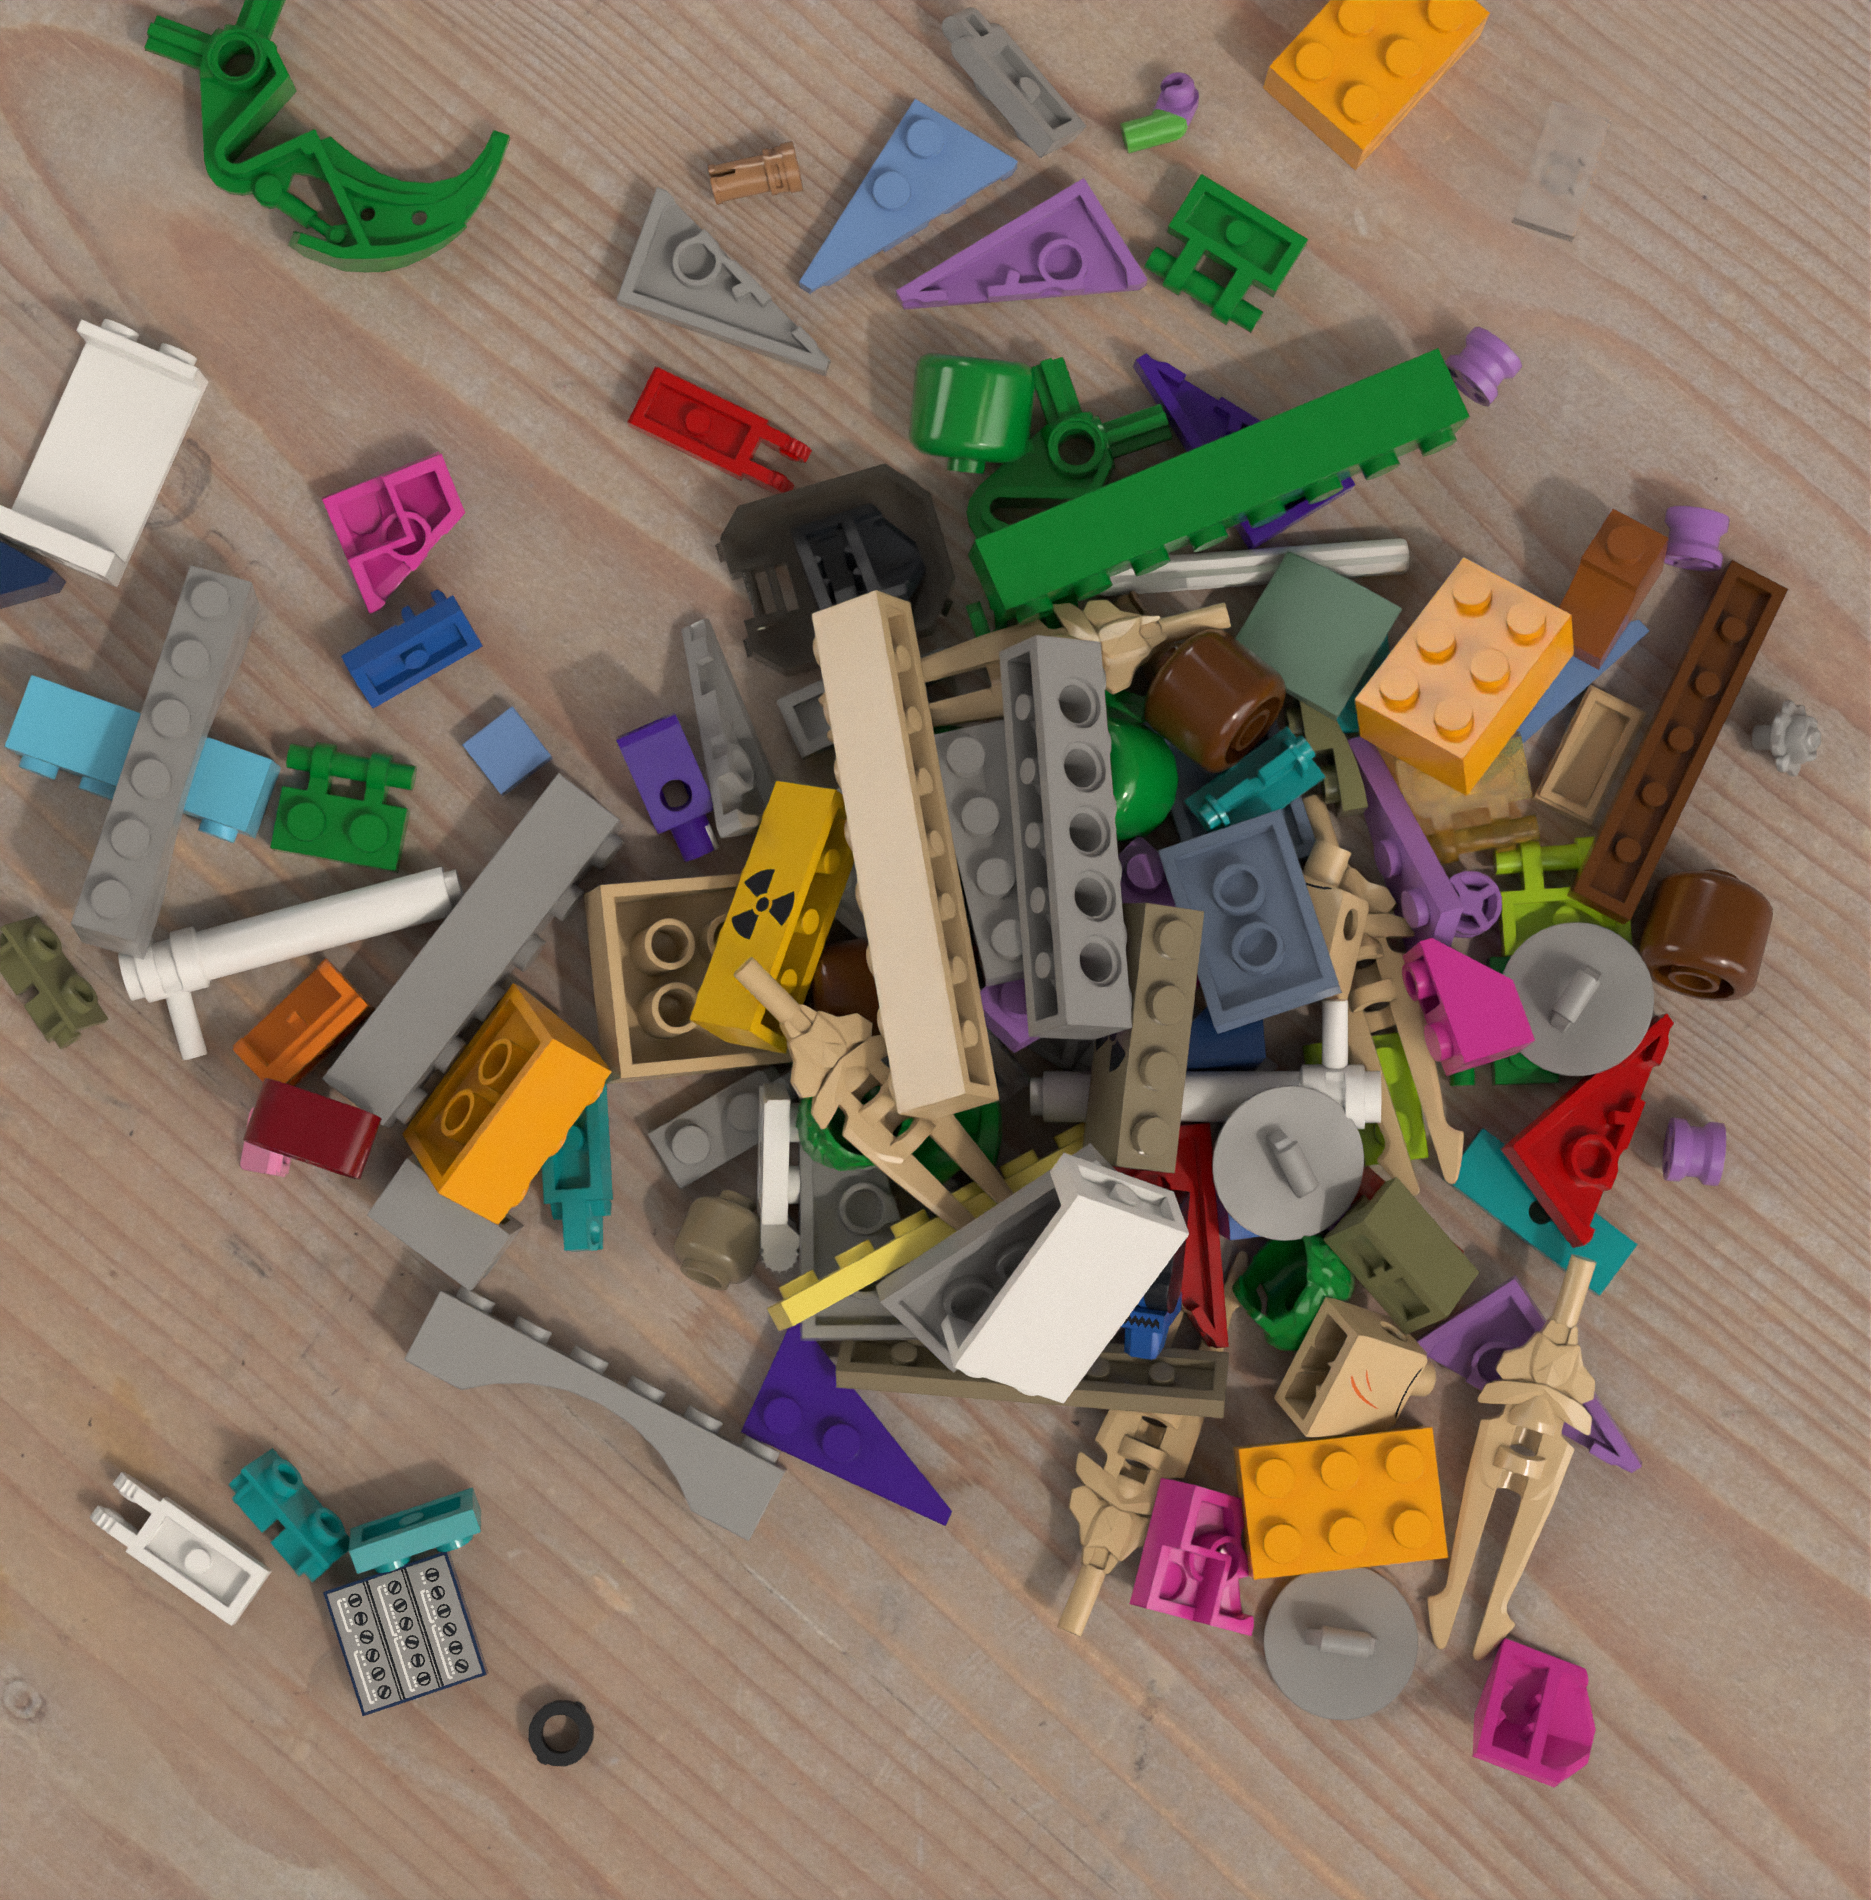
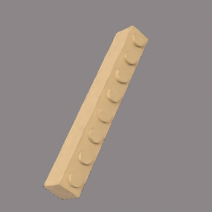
(903, 857)

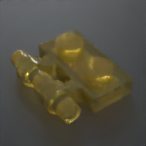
(1501, 783)

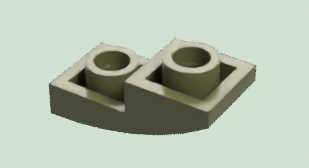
(1343, 779)

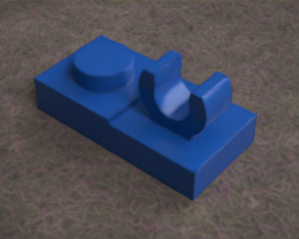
(412, 650)

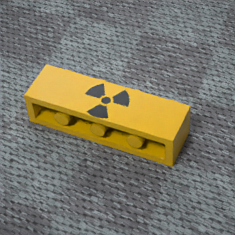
(778, 913)

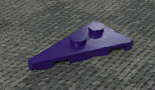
(1203, 419)
(835, 1429)

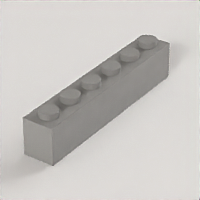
(475, 952)

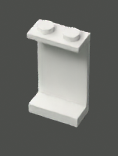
(105, 452)
(1072, 1283)

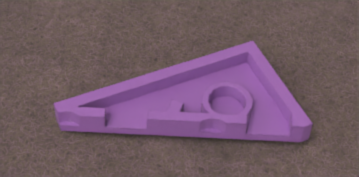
(1048, 252)

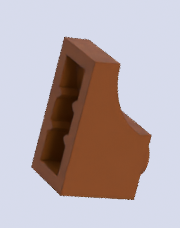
(1612, 584)

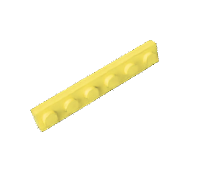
(913, 1237)

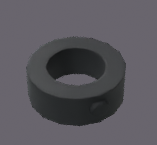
(540, 1748)

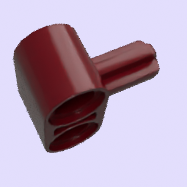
(312, 1128)

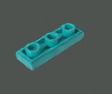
(1498, 1190)

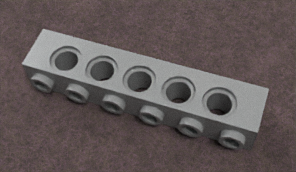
(1065, 839)

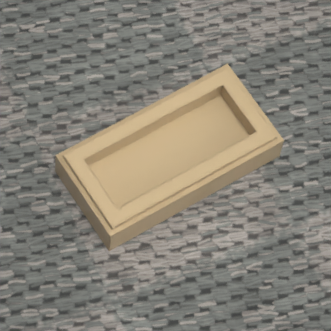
(1588, 756)

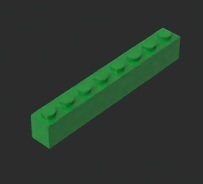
(1218, 487)

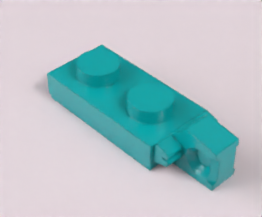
(580, 1179)

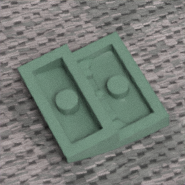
(1317, 631)

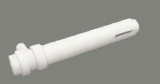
(196, 957)
(1216, 1094)

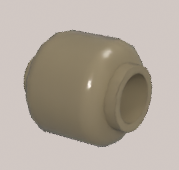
(719, 1240)

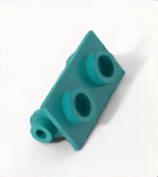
(1258, 784)
(275, 1490)

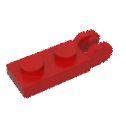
(712, 430)

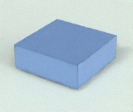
(507, 751)

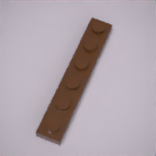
(1677, 743)

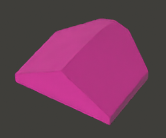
(1534, 1715)

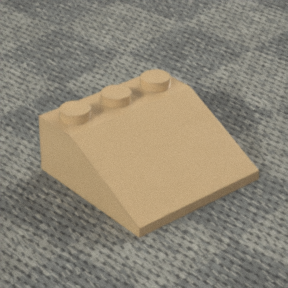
(647, 966)

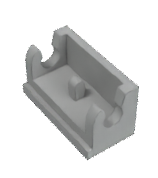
(440, 1229)

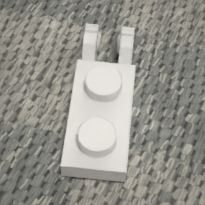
(776, 1180)
(185, 1551)

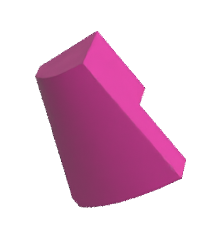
(393, 523)
(1194, 1557)

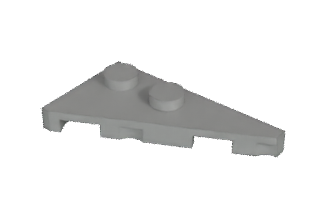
(693, 283)
(732, 751)

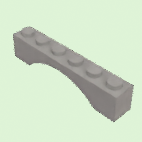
(143, 820)
(476, 1349)

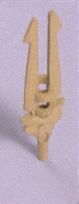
(1125, 641)
(1385, 984)
(837, 1065)
(1540, 1391)
(1120, 1498)

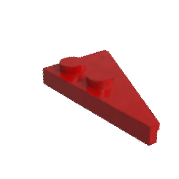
(1576, 1143)
(1202, 1273)

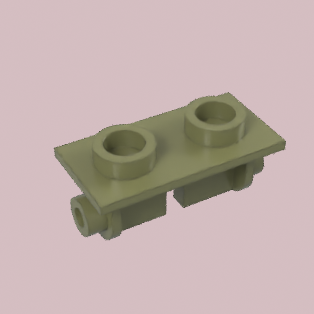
(66, 1001)

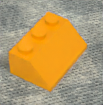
(505, 1106)

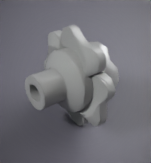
(1790, 738)

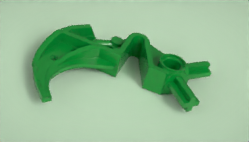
(243, 106)
(1047, 481)

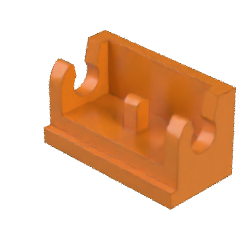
(304, 1027)

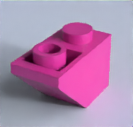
(1467, 1007)

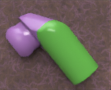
(1169, 117)

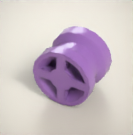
(1482, 366)
(1695, 538)
(1480, 900)
(1694, 1151)

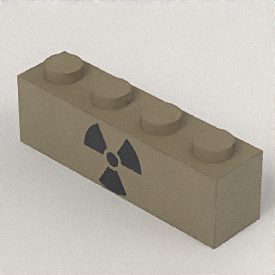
(1142, 1070)

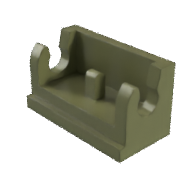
(1402, 1257)

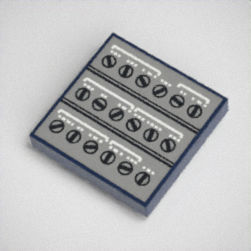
(405, 1633)

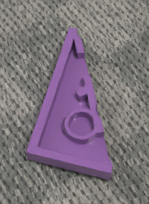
(1404, 854)
(1503, 1320)

